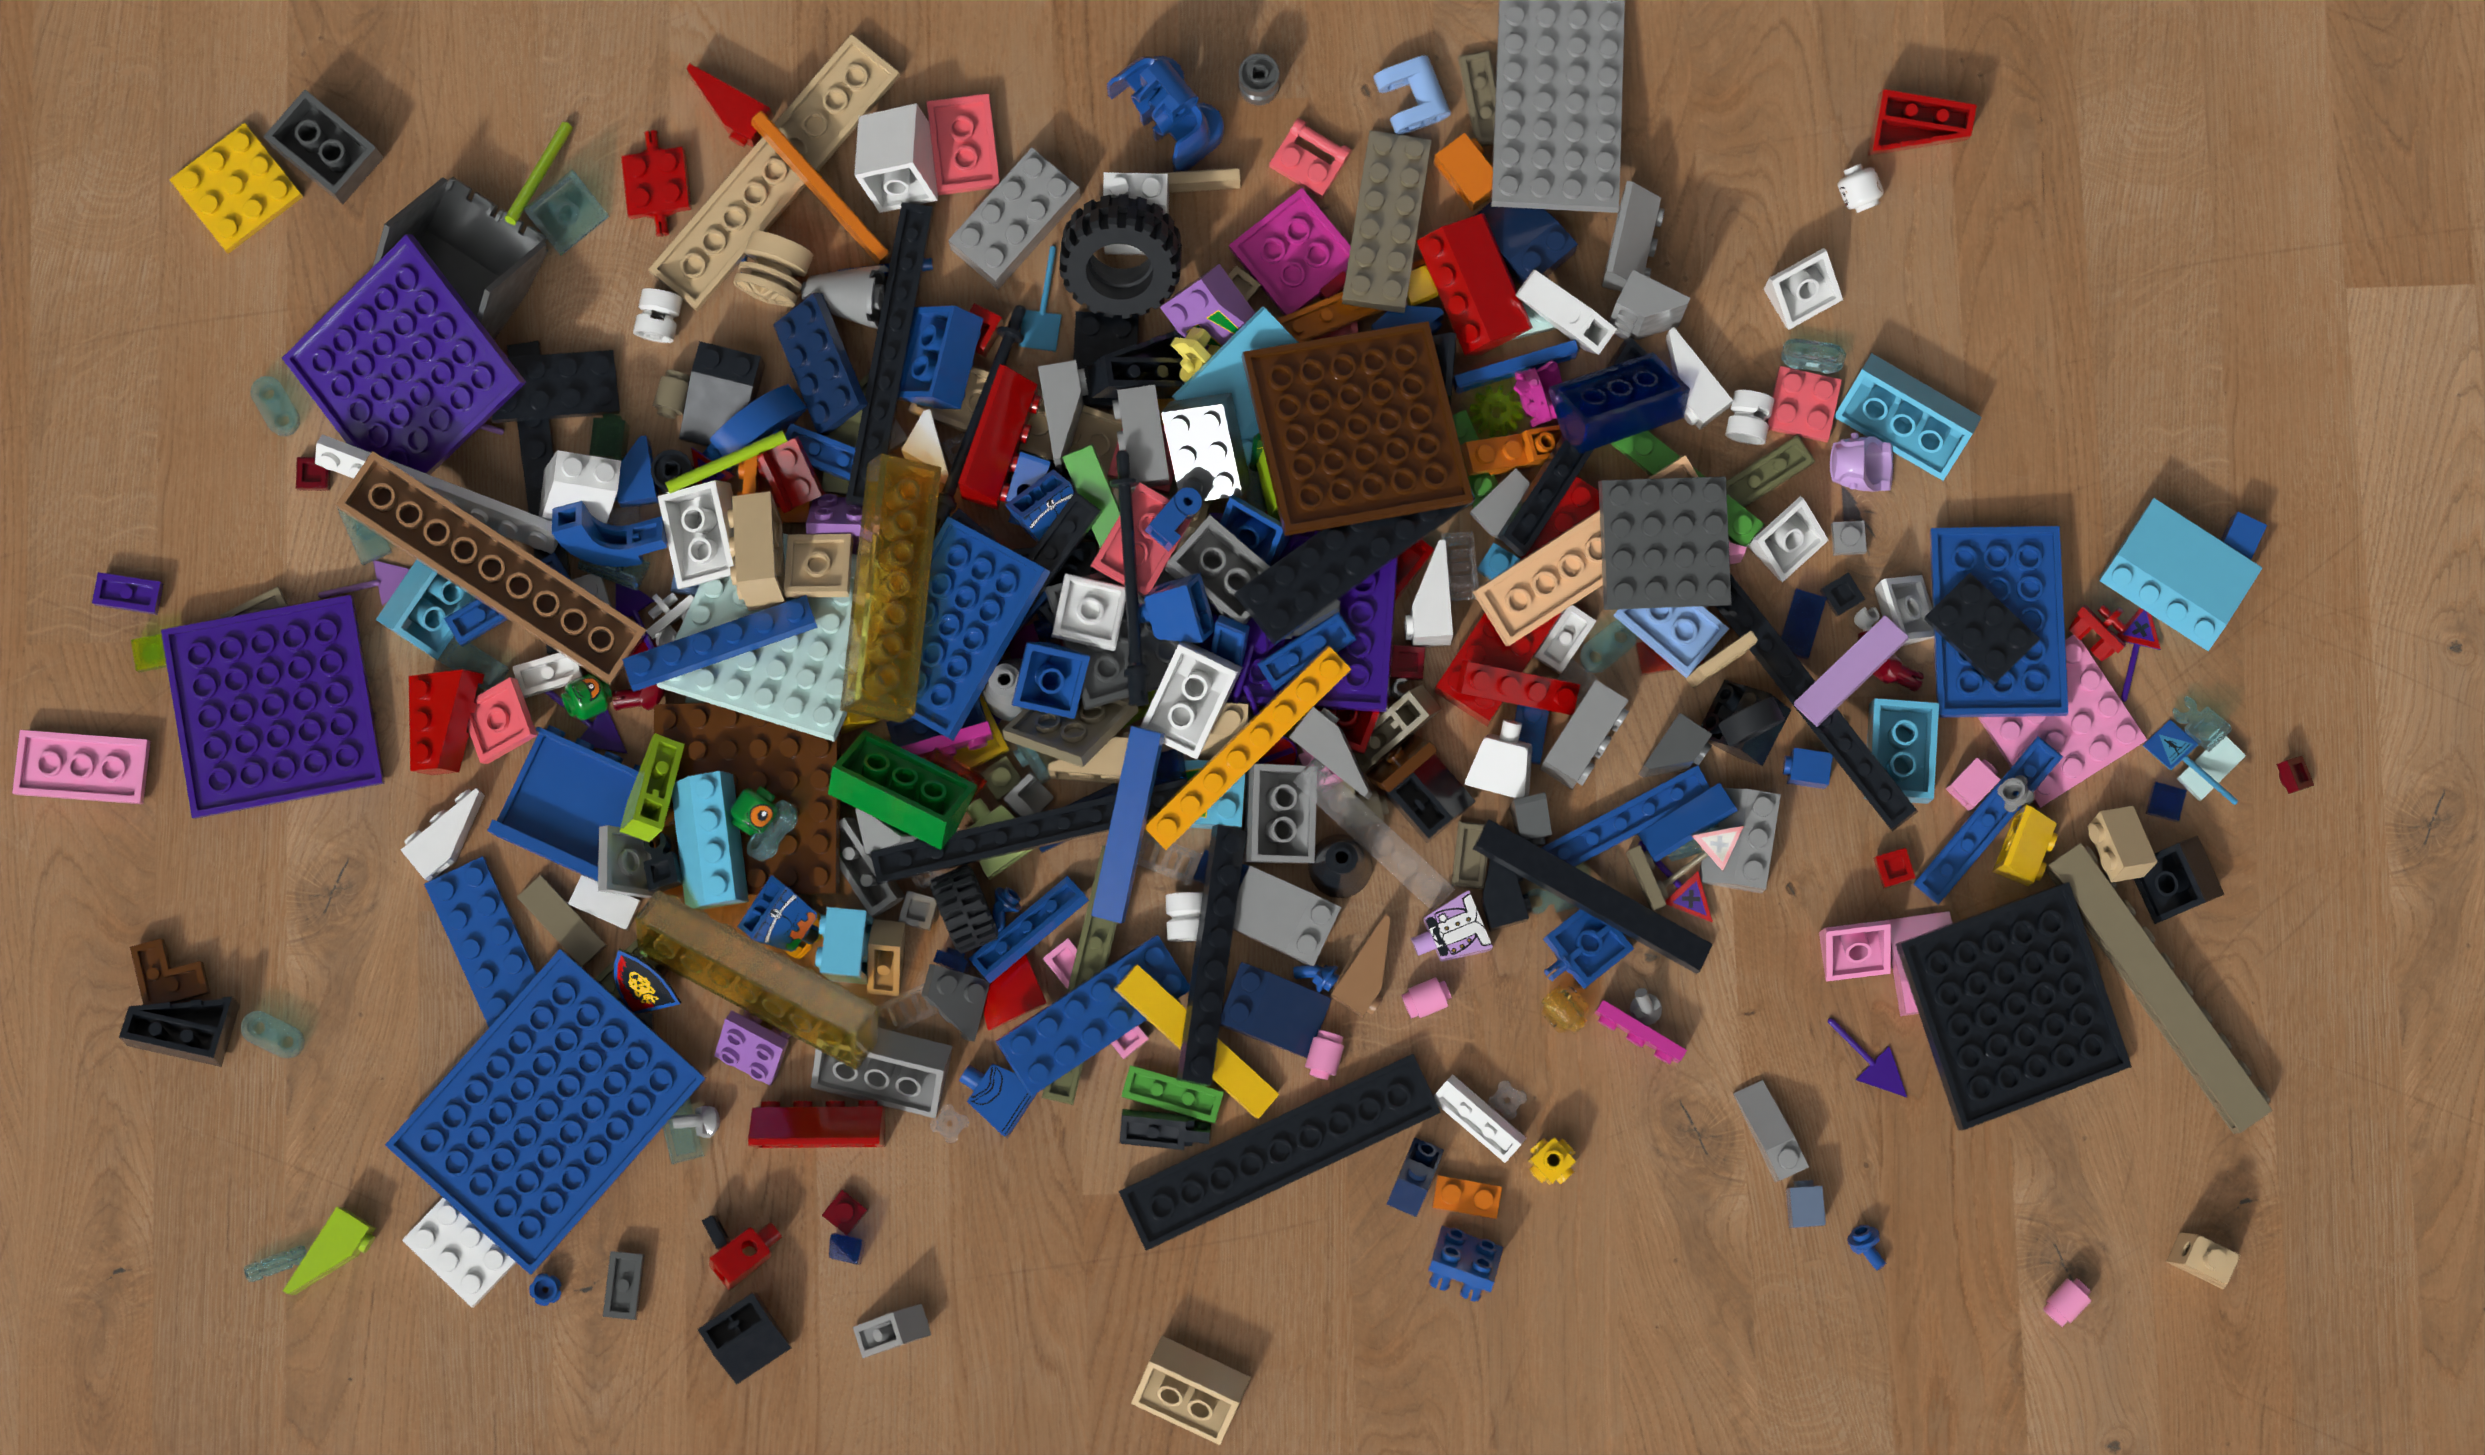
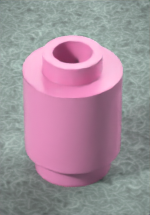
(1426, 998)
(1324, 1054)
(2067, 1301)

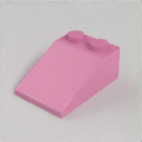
(1902, 930)

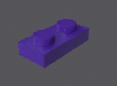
(127, 593)

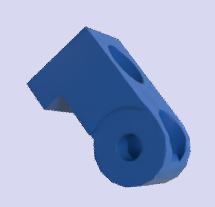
(1181, 507)

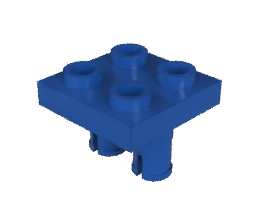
(1465, 1260)

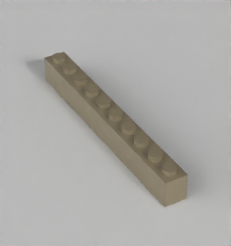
(2160, 991)

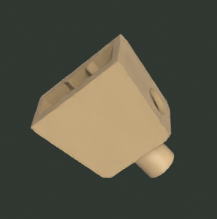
(2204, 1259)

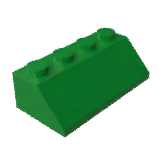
(901, 789)

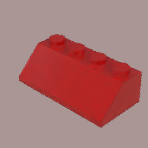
(1474, 284)
(998, 438)
(817, 1126)

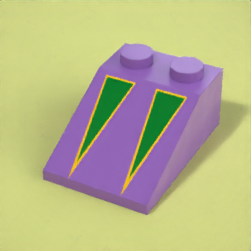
(1209, 304)

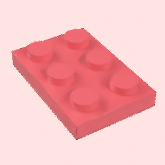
(963, 144)
(1150, 555)

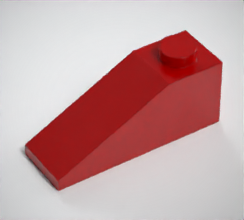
(730, 106)

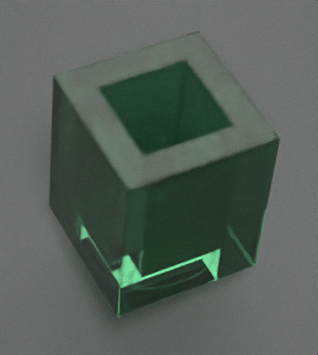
(609, 437)

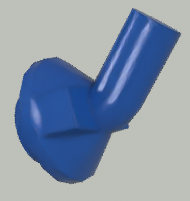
(1006, 901)
(1324, 977)
(1865, 1243)

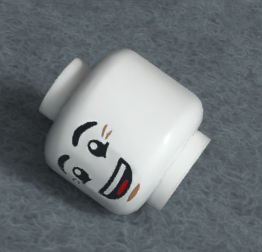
(1860, 188)

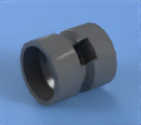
(1259, 79)

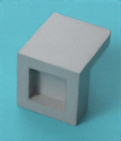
(1028, 796)

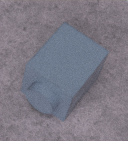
(1805, 1205)

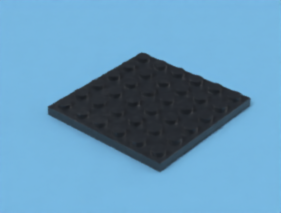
(2013, 1006)

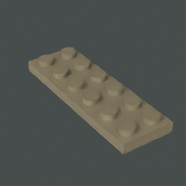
(1386, 222)

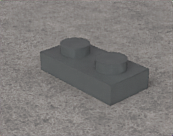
(623, 1285)

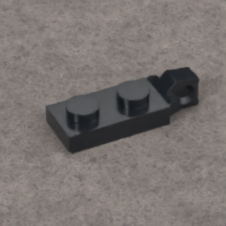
(1162, 1130)

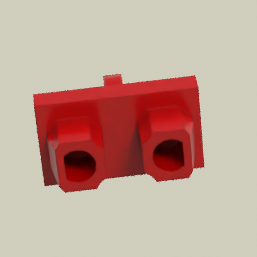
(2109, 640)

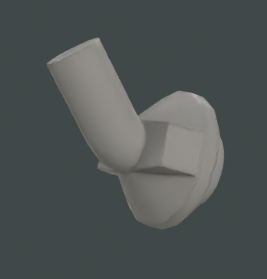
(1645, 1007)
(704, 1120)

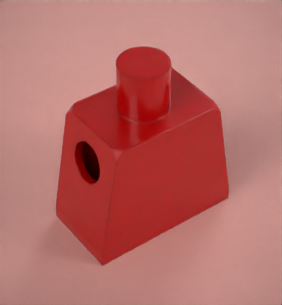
(733, 1265)

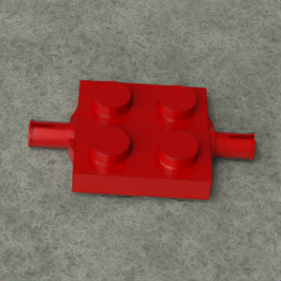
(656, 183)

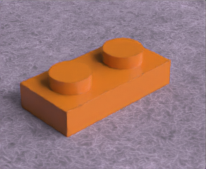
(1467, 1197)

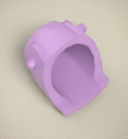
(1862, 463)

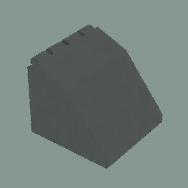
(472, 247)

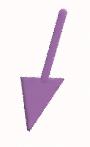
(388, 580)

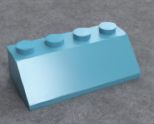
(1909, 415)
(419, 609)
(709, 841)

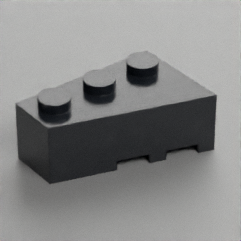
(1137, 366)
(182, 1030)

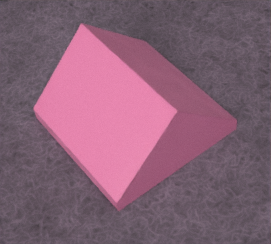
(1856, 950)

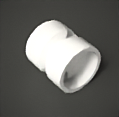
(661, 305)
(1750, 412)
(1185, 915)

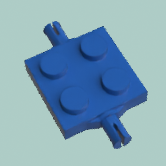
(1585, 948)

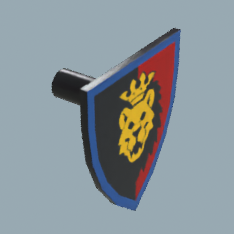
(641, 984)

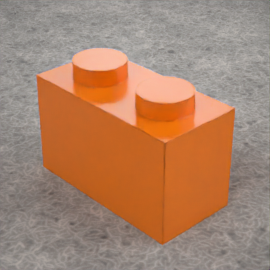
(1466, 170)

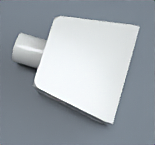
(1503, 763)

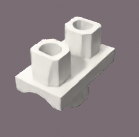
(671, 616)

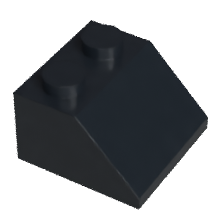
(2178, 881)

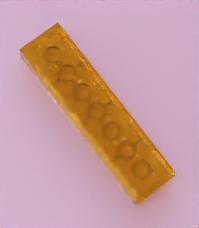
(890, 588)
(757, 979)

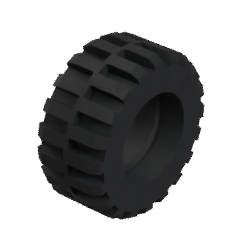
(1128, 223)

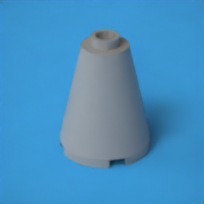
(851, 293)
(999, 693)

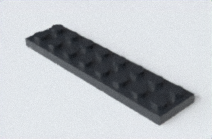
(1330, 568)

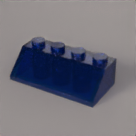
(1618, 402)

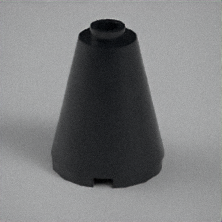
(1336, 878)

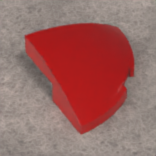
(1012, 995)

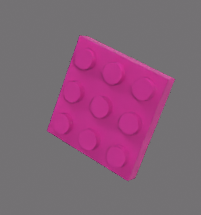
(1293, 252)

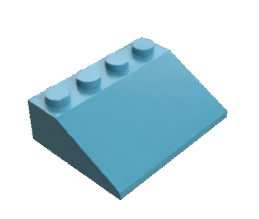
(1226, 372)
(2180, 574)

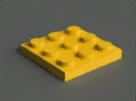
(236, 188)

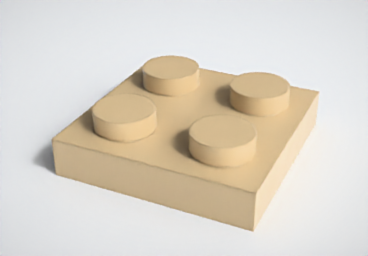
(818, 565)

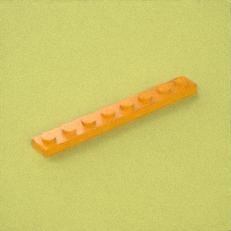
(1246, 747)

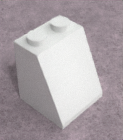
(895, 158)
(1145, 185)
(580, 478)

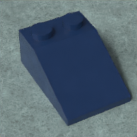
(1529, 240)
(1274, 1010)

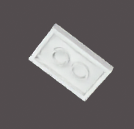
(458, 1252)

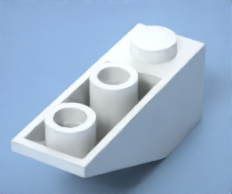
(1566, 313)
(442, 841)

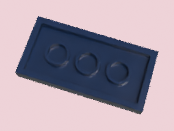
(820, 364)

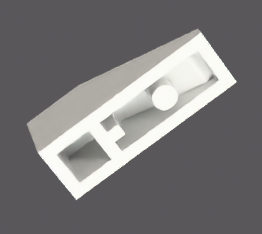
(1706, 395)

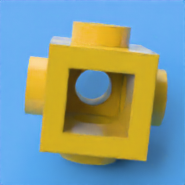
(1542, 1170)

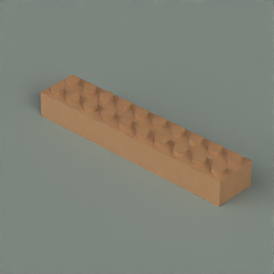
(491, 568)

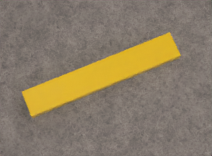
(1169, 1018)

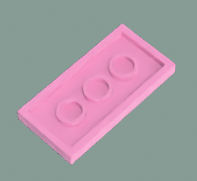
(81, 767)

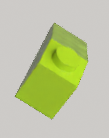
(652, 789)
(336, 1245)

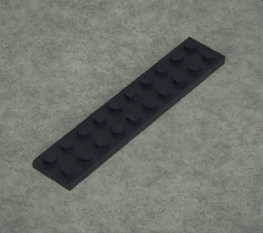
(1279, 1152)

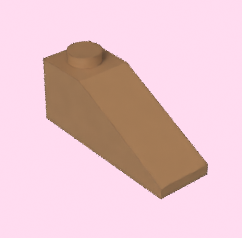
(1364, 978)

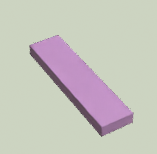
(1851, 671)

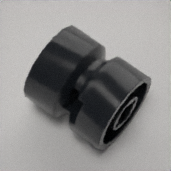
(668, 466)

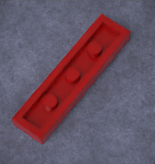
(1517, 687)

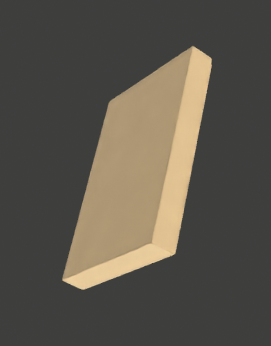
(1721, 660)

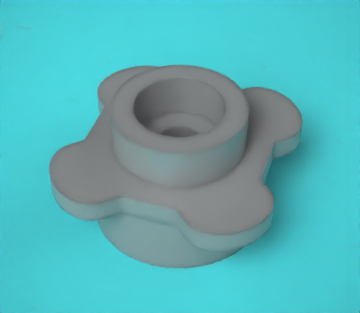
(2008, 788)

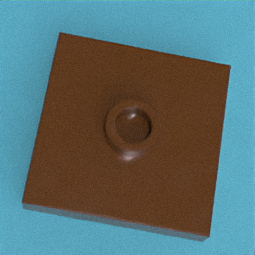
(1401, 763)

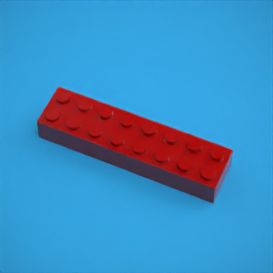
(1484, 642)

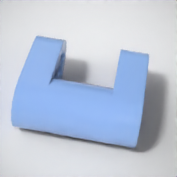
(1425, 88)

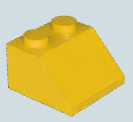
(2026, 846)

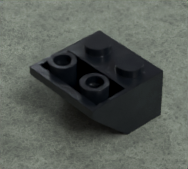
(1730, 700)
(1430, 798)
(744, 1338)

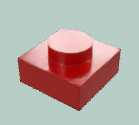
(1894, 868)

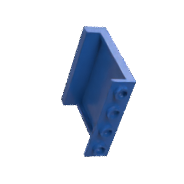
(564, 800)

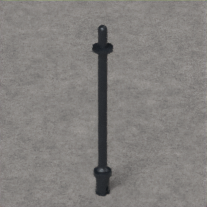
(1009, 336)
(1136, 670)

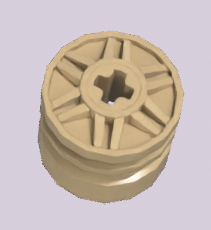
(771, 273)

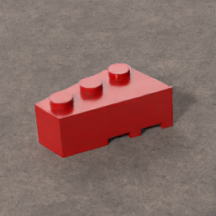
(1918, 121)
(439, 719)

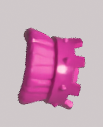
(1534, 391)

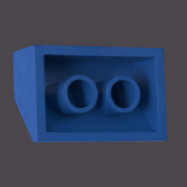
(940, 356)

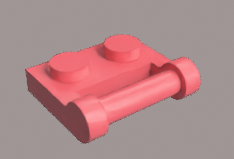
(1304, 166)

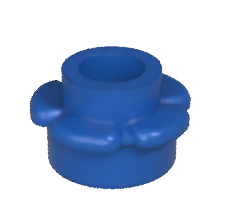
(539, 1283)

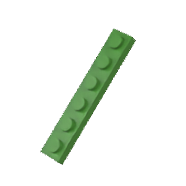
(1654, 455)

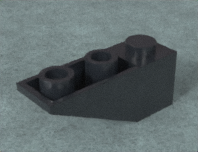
(1503, 898)

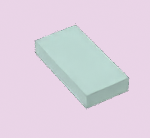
(2215, 763)

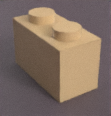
(2122, 844)

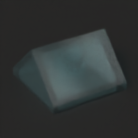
(566, 212)

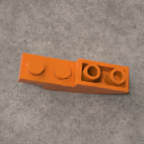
(1511, 451)

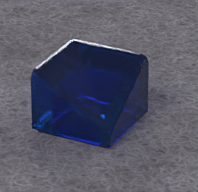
(846, 1248)

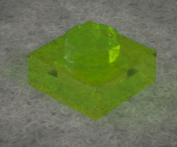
(148, 653)

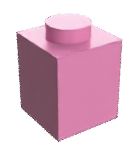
(1974, 783)

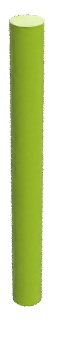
(538, 173)
(726, 461)

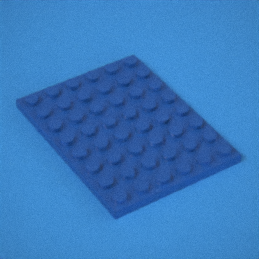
(545, 1111)

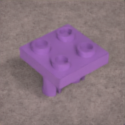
(833, 516)
(752, 1046)

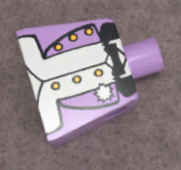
(1454, 931)

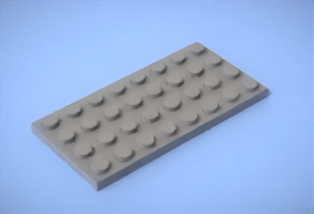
(1558, 105)

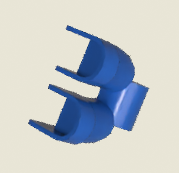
(1173, 105)

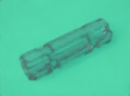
(275, 1263)

